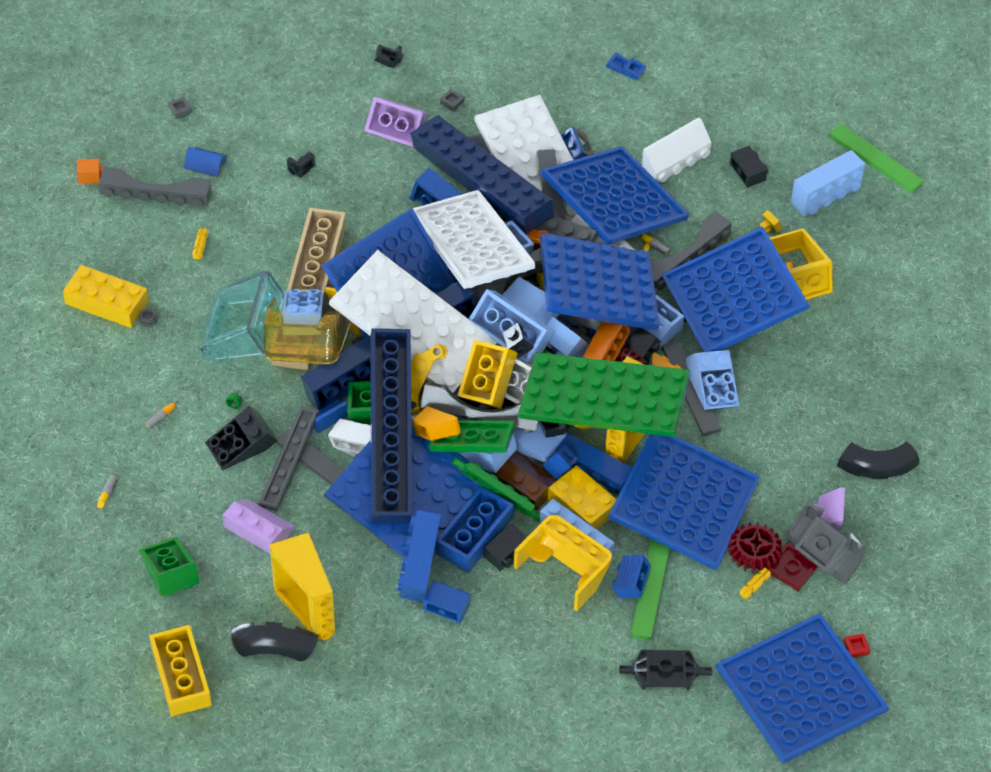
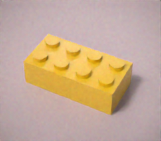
(105, 296)
(180, 670)

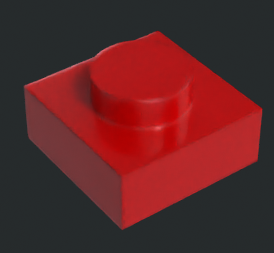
(857, 645)

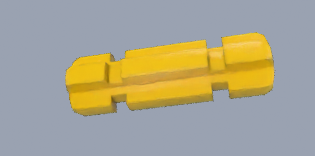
(200, 243)
(754, 583)

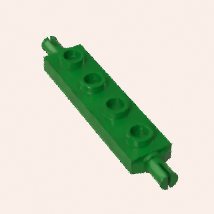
(491, 483)

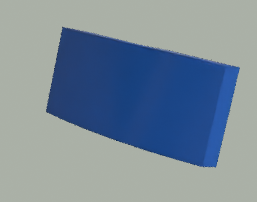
(628, 68)

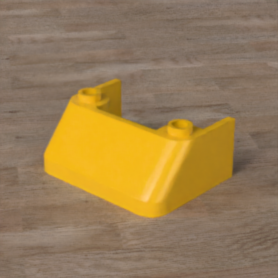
(571, 547)

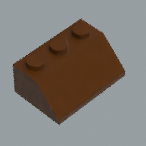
(526, 478)

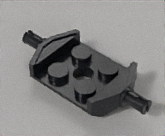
(649, 673)

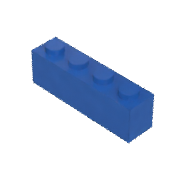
(597, 464)

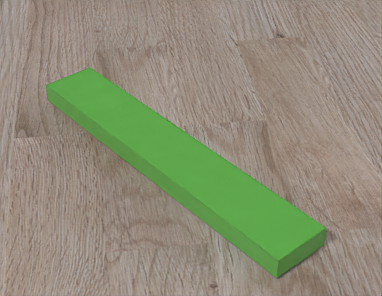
(876, 158)
(648, 603)

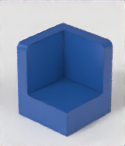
(560, 462)

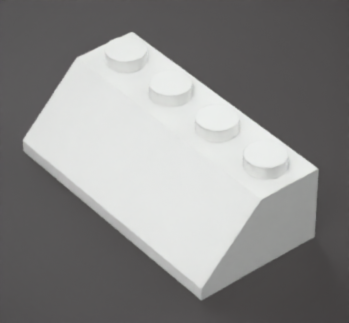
(677, 151)

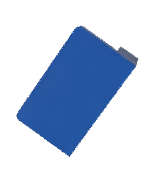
(204, 161)
(330, 415)

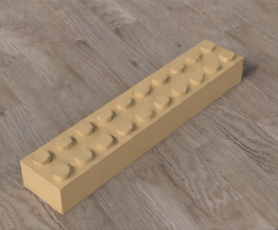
(318, 244)

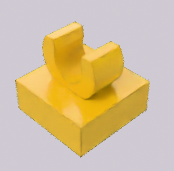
(770, 222)

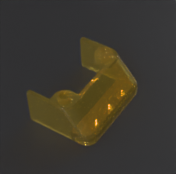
(303, 342)

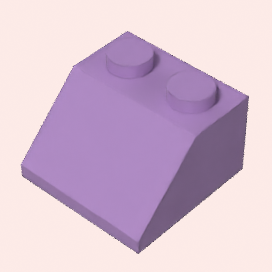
(834, 507)

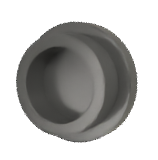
(147, 317)

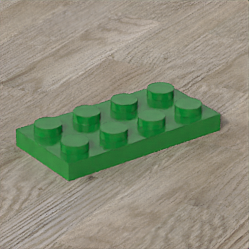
(477, 437)

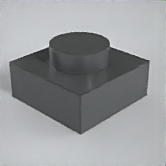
(452, 99)
(179, 107)

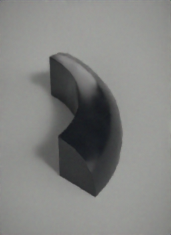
(878, 463)
(273, 639)

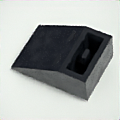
(241, 439)

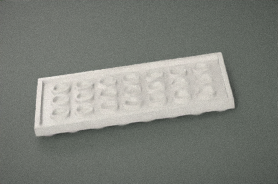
(516, 134)
(473, 239)
(391, 298)

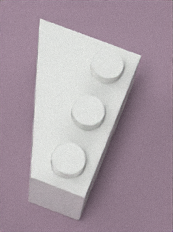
(349, 436)

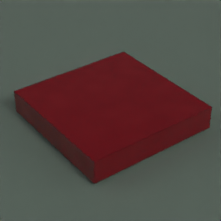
(793, 567)

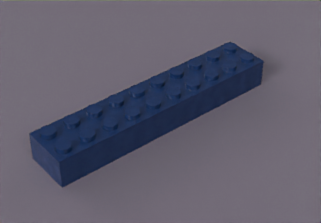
(481, 171)
(331, 381)
(390, 426)

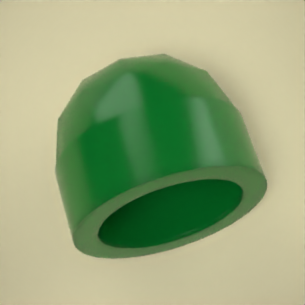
(234, 396)

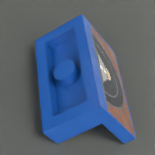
(577, 143)

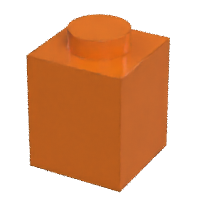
(89, 171)

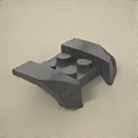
(825, 544)

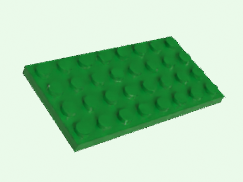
(604, 394)

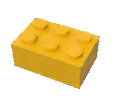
(487, 374)
(583, 497)

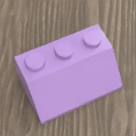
(394, 120)
(256, 524)

